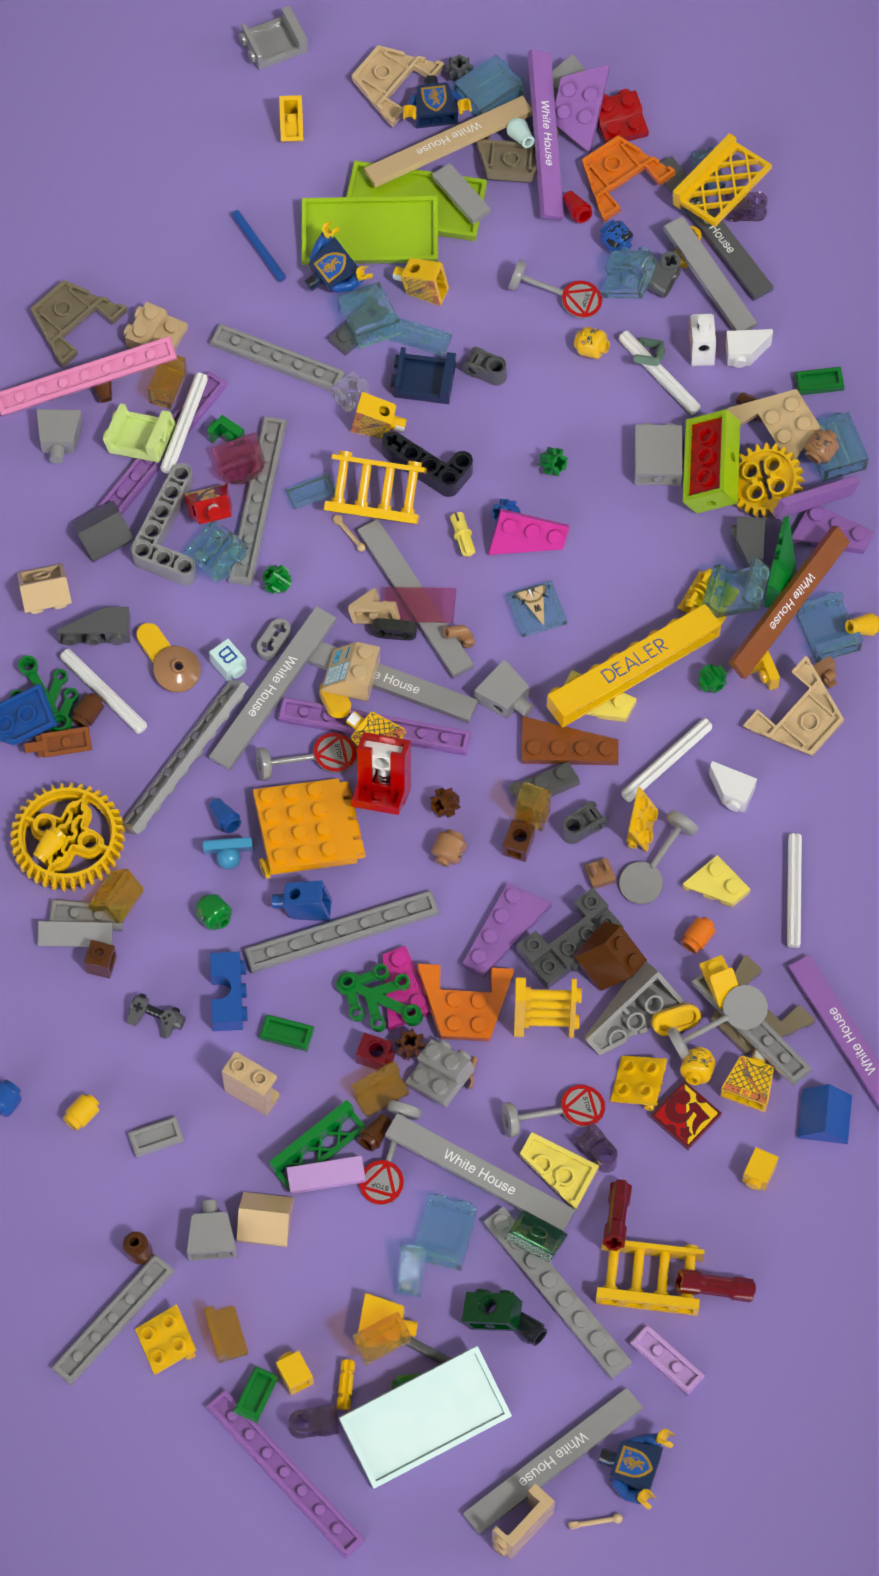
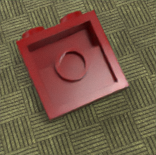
(622, 117)

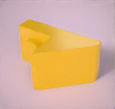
(291, 118)
(768, 672)
(718, 978)

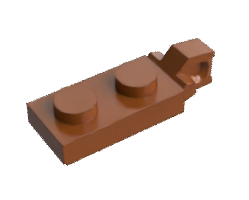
(61, 742)

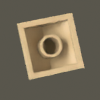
(264, 1219)

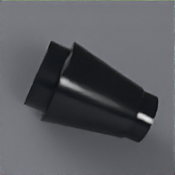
(531, 1329)

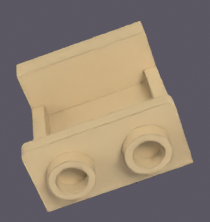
(250, 1083)
(542, 1510)

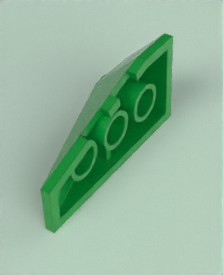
(783, 564)

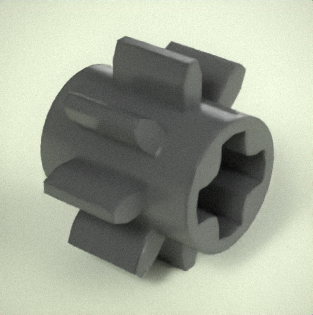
(458, 67)

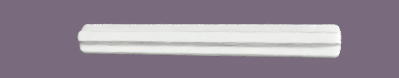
(661, 374)
(184, 422)
(103, 691)
(667, 759)
(794, 890)

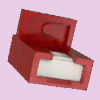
(382, 773)

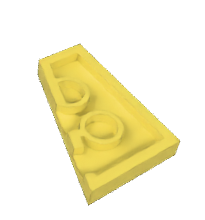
(616, 709)
(560, 1168)

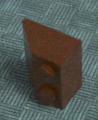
(609, 956)

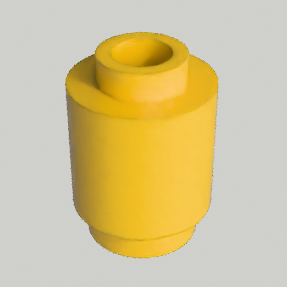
(81, 1112)

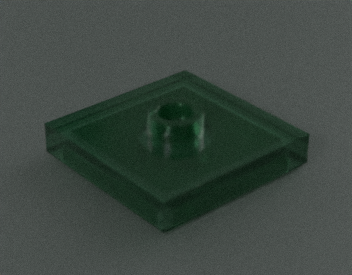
(536, 1236)

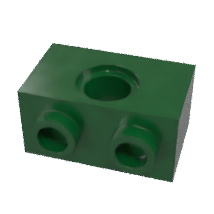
(504, 1317)

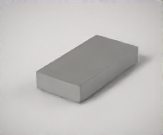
(156, 1137)

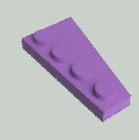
(507, 922)

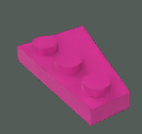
(398, 963)

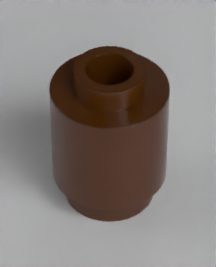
(87, 710)
(137, 1247)

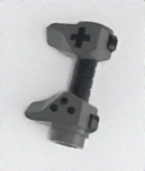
(170, 1018)

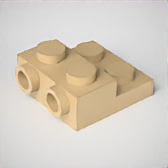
(153, 324)

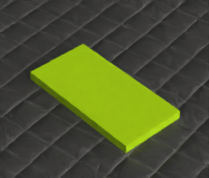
(420, 183)
(374, 227)

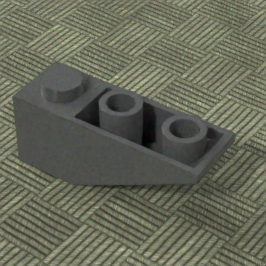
(103, 626)

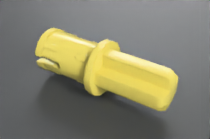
(463, 534)

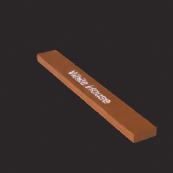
(789, 602)

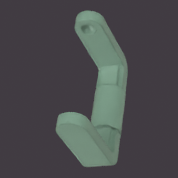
(649, 360)

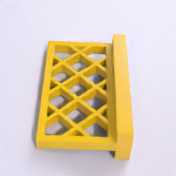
(705, 173)

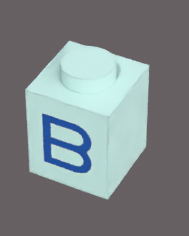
(228, 660)

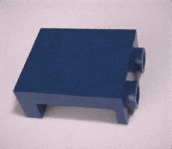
(423, 377)

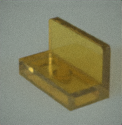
(117, 894)
(379, 1088)
(226, 1333)

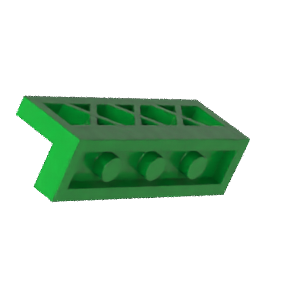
(314, 1136)

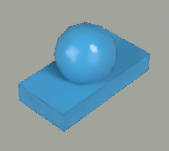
(228, 850)

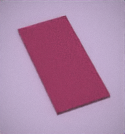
(423, 604)

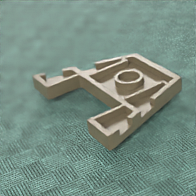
(507, 160)
(66, 309)
(796, 1020)

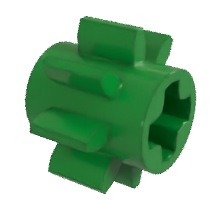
(553, 461)
(276, 579)
(712, 678)

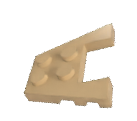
(384, 73)
(784, 416)
(808, 721)

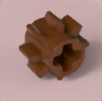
(445, 802)
(408, 1050)

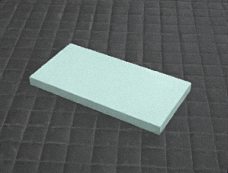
(424, 1416)

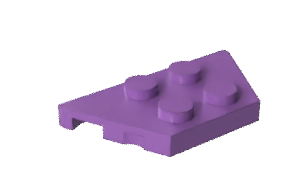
(580, 104)

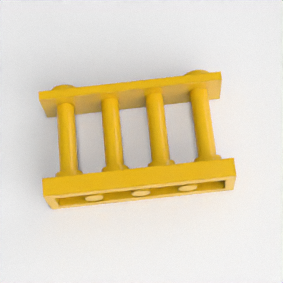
(383, 510)
(545, 1007)
(660, 1299)

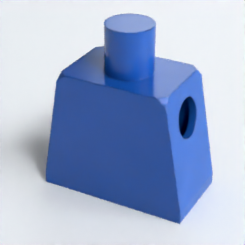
(305, 901)

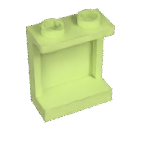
(139, 434)

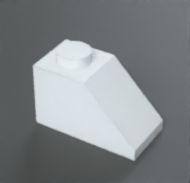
(746, 346)
(732, 786)

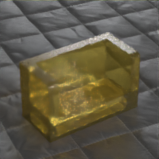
(167, 382)
(533, 805)
(381, 1338)

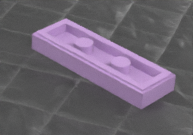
(326, 1174)
(667, 1360)

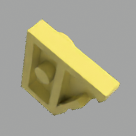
(718, 883)

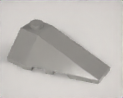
(632, 1009)

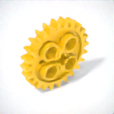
(786, 473)

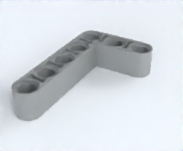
(162, 526)

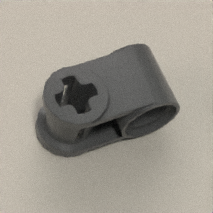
(665, 274)
(482, 366)
(586, 820)

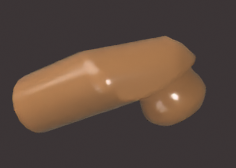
(462, 633)

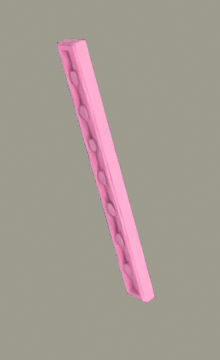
(87, 375)

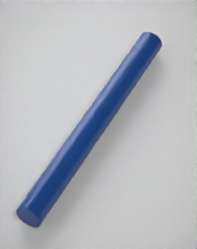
(258, 245)

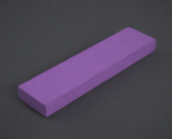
(816, 497)

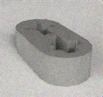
(277, 642)

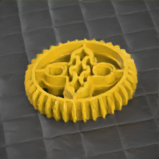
(74, 844)

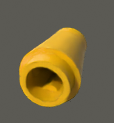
(865, 624)
(49, 844)

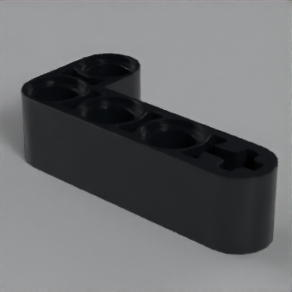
(397, 449)

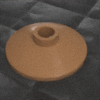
(174, 679)

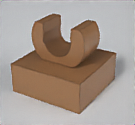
(826, 671)
(600, 873)

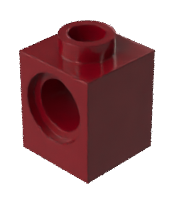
(370, 1043)

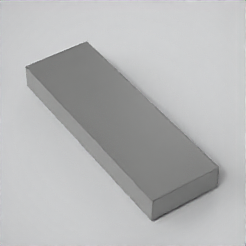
(461, 193)
(80, 912)
(74, 933)

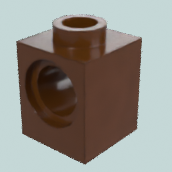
(517, 849)
(100, 959)

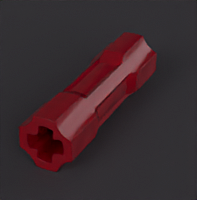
(615, 1228)
(697, 1283)

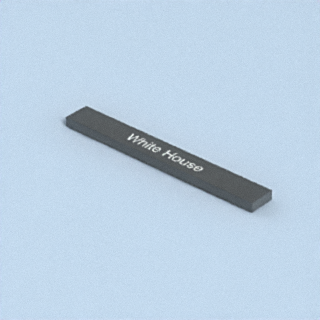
(723, 242)

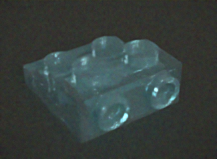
(628, 273)
(216, 551)

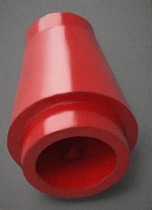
(577, 207)

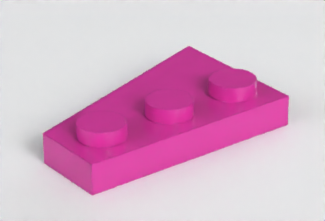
(526, 533)

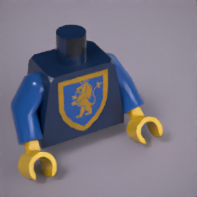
(435, 104)
(333, 265)
(636, 1465)

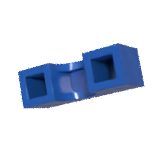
(227, 970)

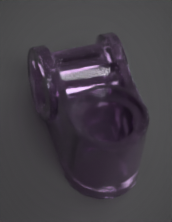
(747, 207)
(594, 1145)
(316, 1421)

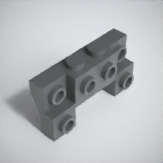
(556, 959)

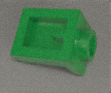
(225, 427)

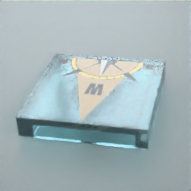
(536, 608)

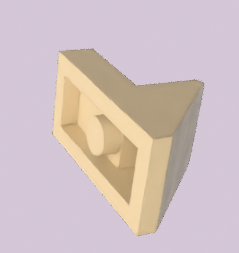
(369, 608)

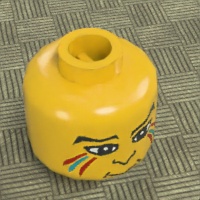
(591, 342)
(698, 1066)

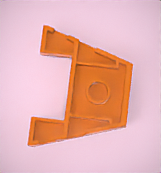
(615, 165)
(464, 1013)

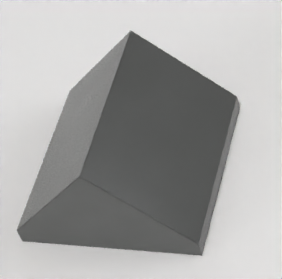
(103, 531)

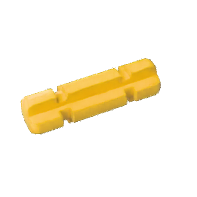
(345, 1385)

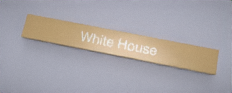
(447, 142)

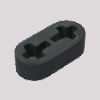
(394, 629)

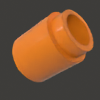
(698, 934)

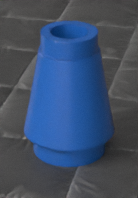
(225, 816)

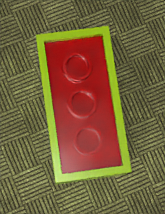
(711, 461)

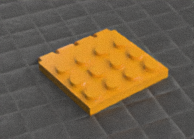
(308, 826)

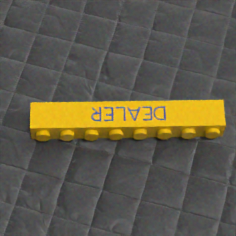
(633, 665)

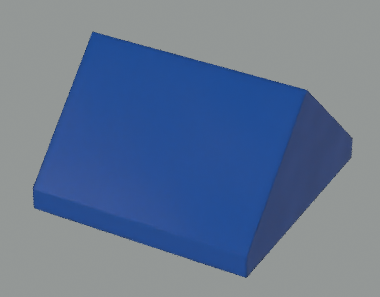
(825, 1114)

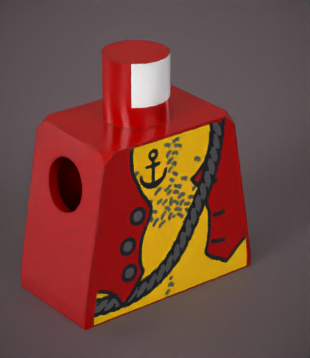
(209, 504)

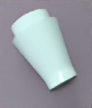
(520, 132)

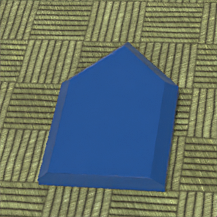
(25, 715)

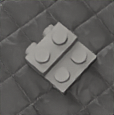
(440, 1072)

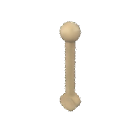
(338, 520)
(617, 1518)

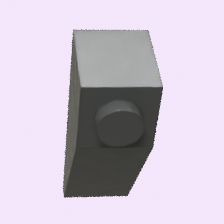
(749, 539)

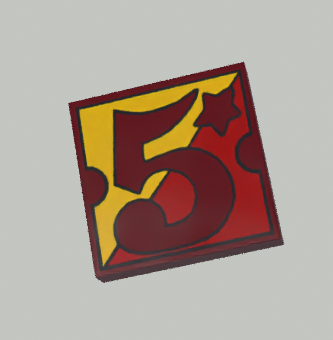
(686, 1115)

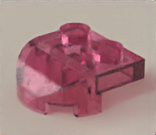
(240, 459)

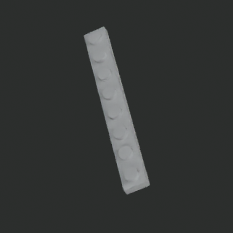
(184, 756)
(561, 1299)

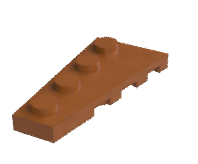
(552, 744)

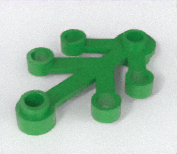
(63, 715)
(377, 996)

